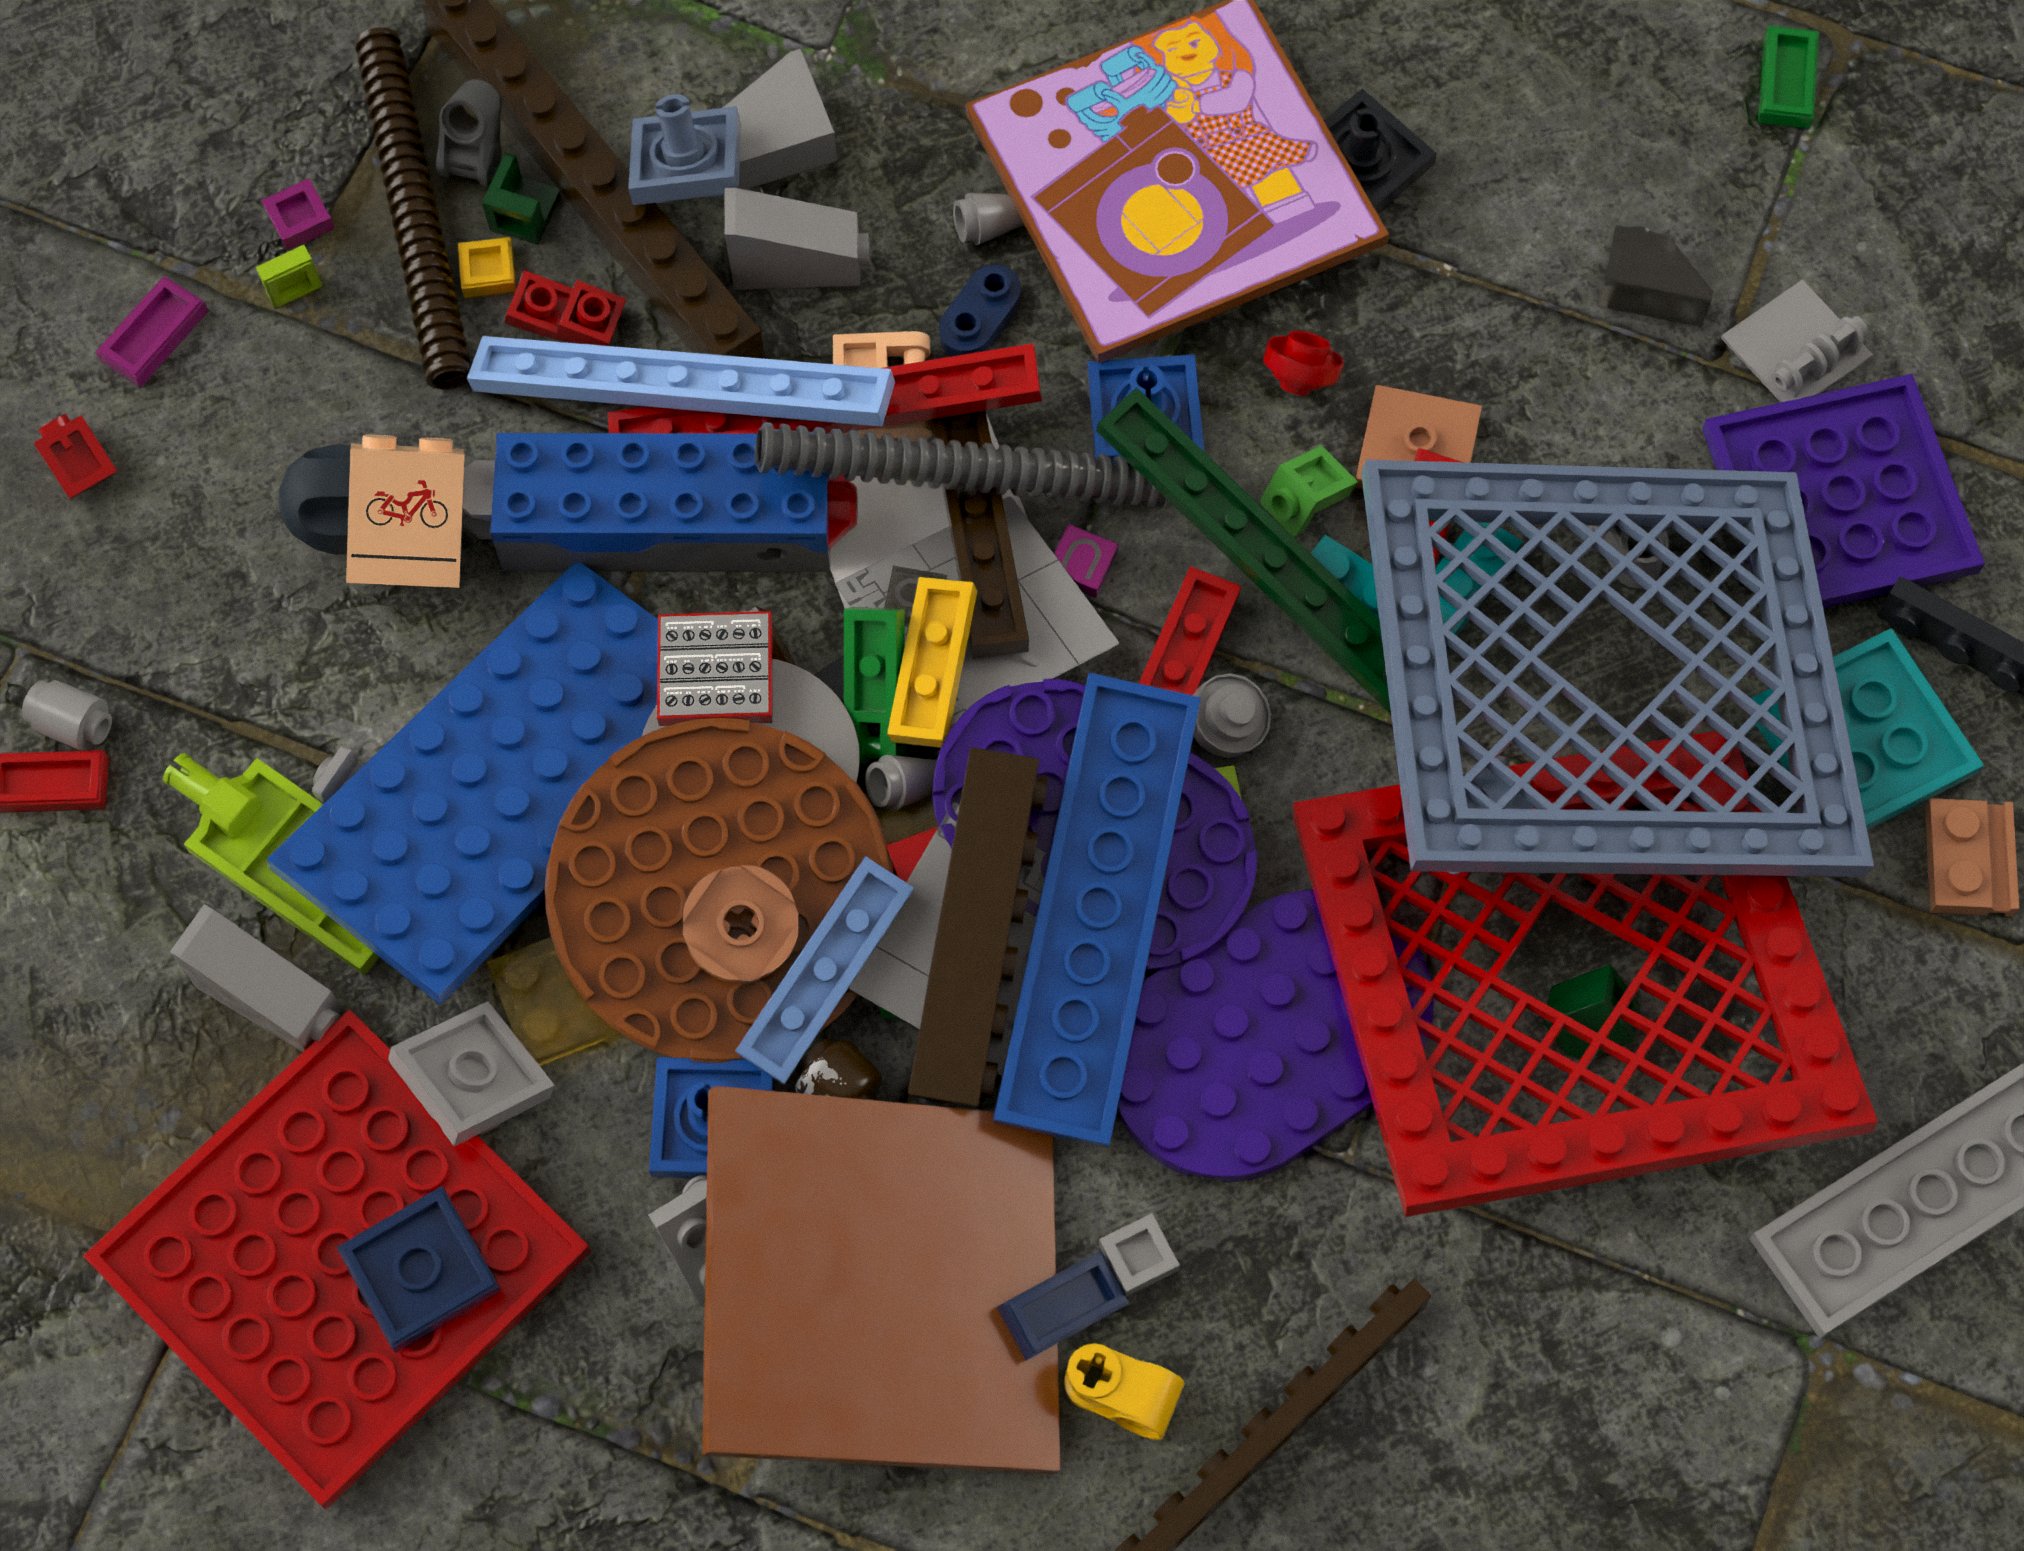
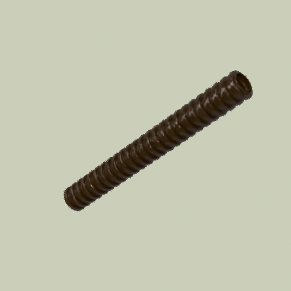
(413, 209)

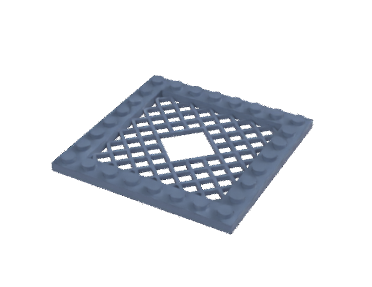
(1754, 507)

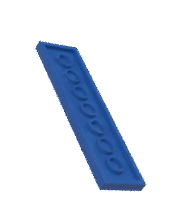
(1097, 911)

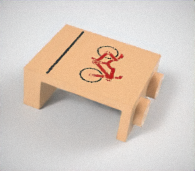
(405, 512)

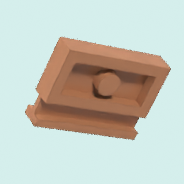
(1971, 857)

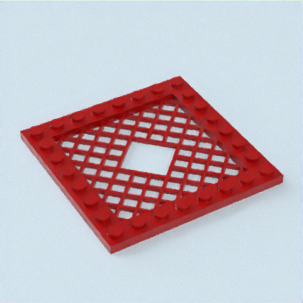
(1439, 1175)

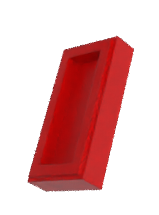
(53, 781)

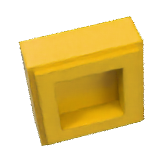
(487, 267)

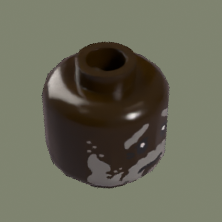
(838, 1072)

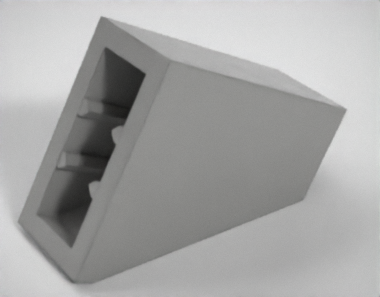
(782, 124)
(791, 242)
(254, 980)

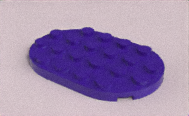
(1212, 842)
(1248, 1048)

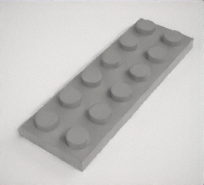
(1902, 1208)

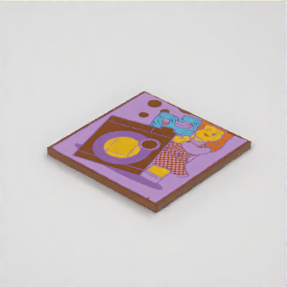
(1175, 176)

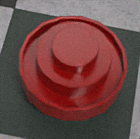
(1302, 362)

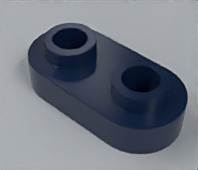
(983, 309)

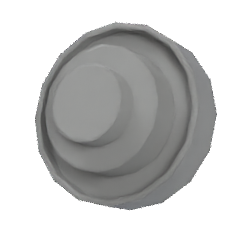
(1231, 715)

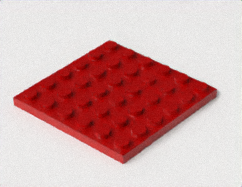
(247, 1275)

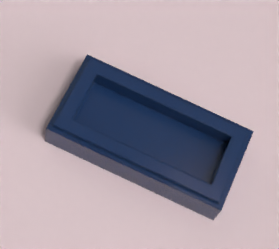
(1063, 1305)

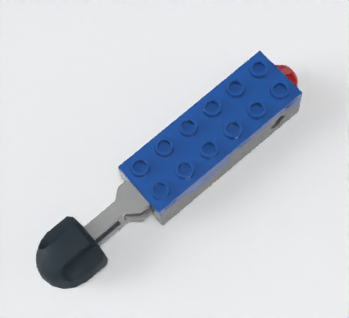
(612, 504)

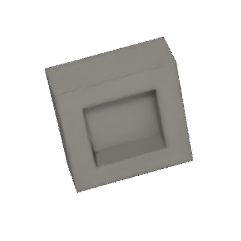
(1139, 1254)

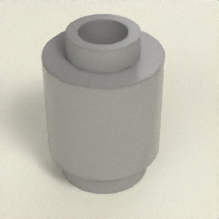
(67, 714)

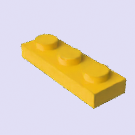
(932, 662)

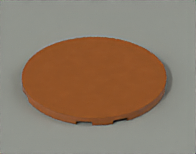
(661, 822)

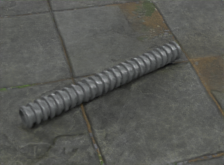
(953, 465)

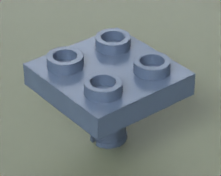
(684, 152)

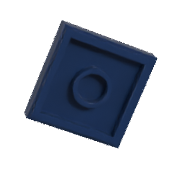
(418, 1269)

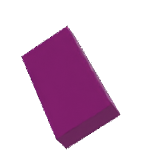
(152, 331)

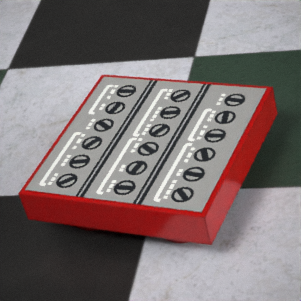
(715, 667)

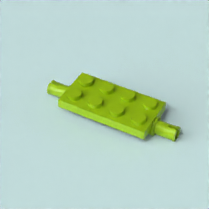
(242, 827)

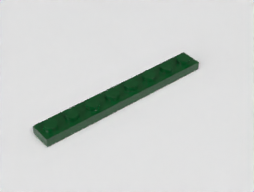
(1250, 538)

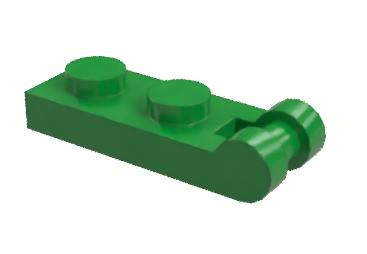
(871, 672)

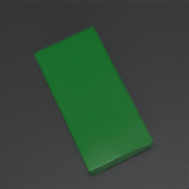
(1788, 77)

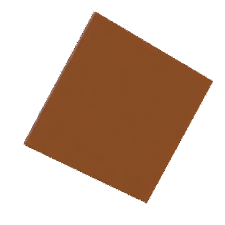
(866, 1281)

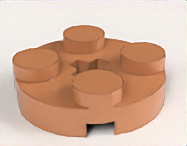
(734, 891)

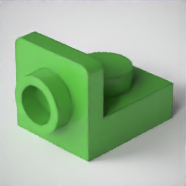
(1305, 488)

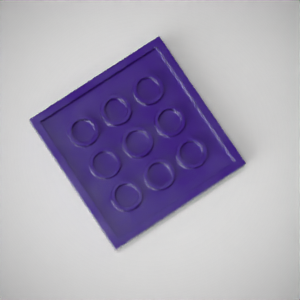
(1867, 484)

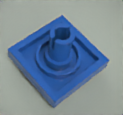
(1164, 380)
(681, 1110)

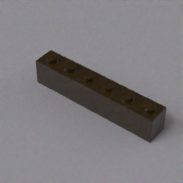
(975, 928)

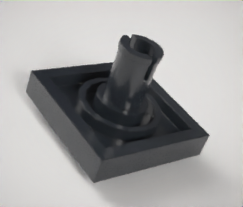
(1378, 148)

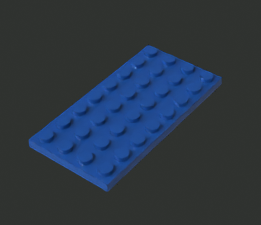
(457, 815)

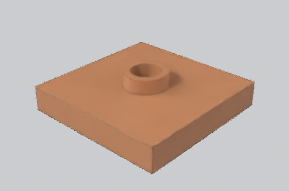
(1410, 420)

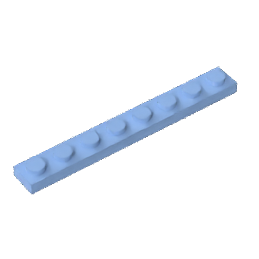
(682, 380)

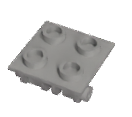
(1799, 344)

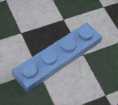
(824, 970)

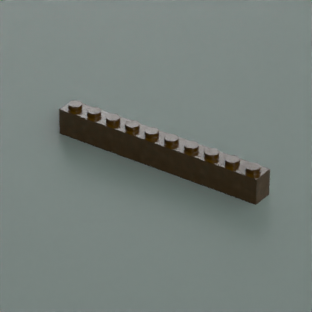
(594, 180)

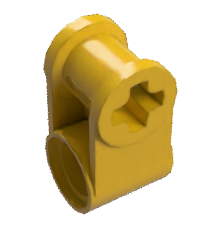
(1130, 1390)

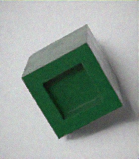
(518, 204)
(1590, 1002)

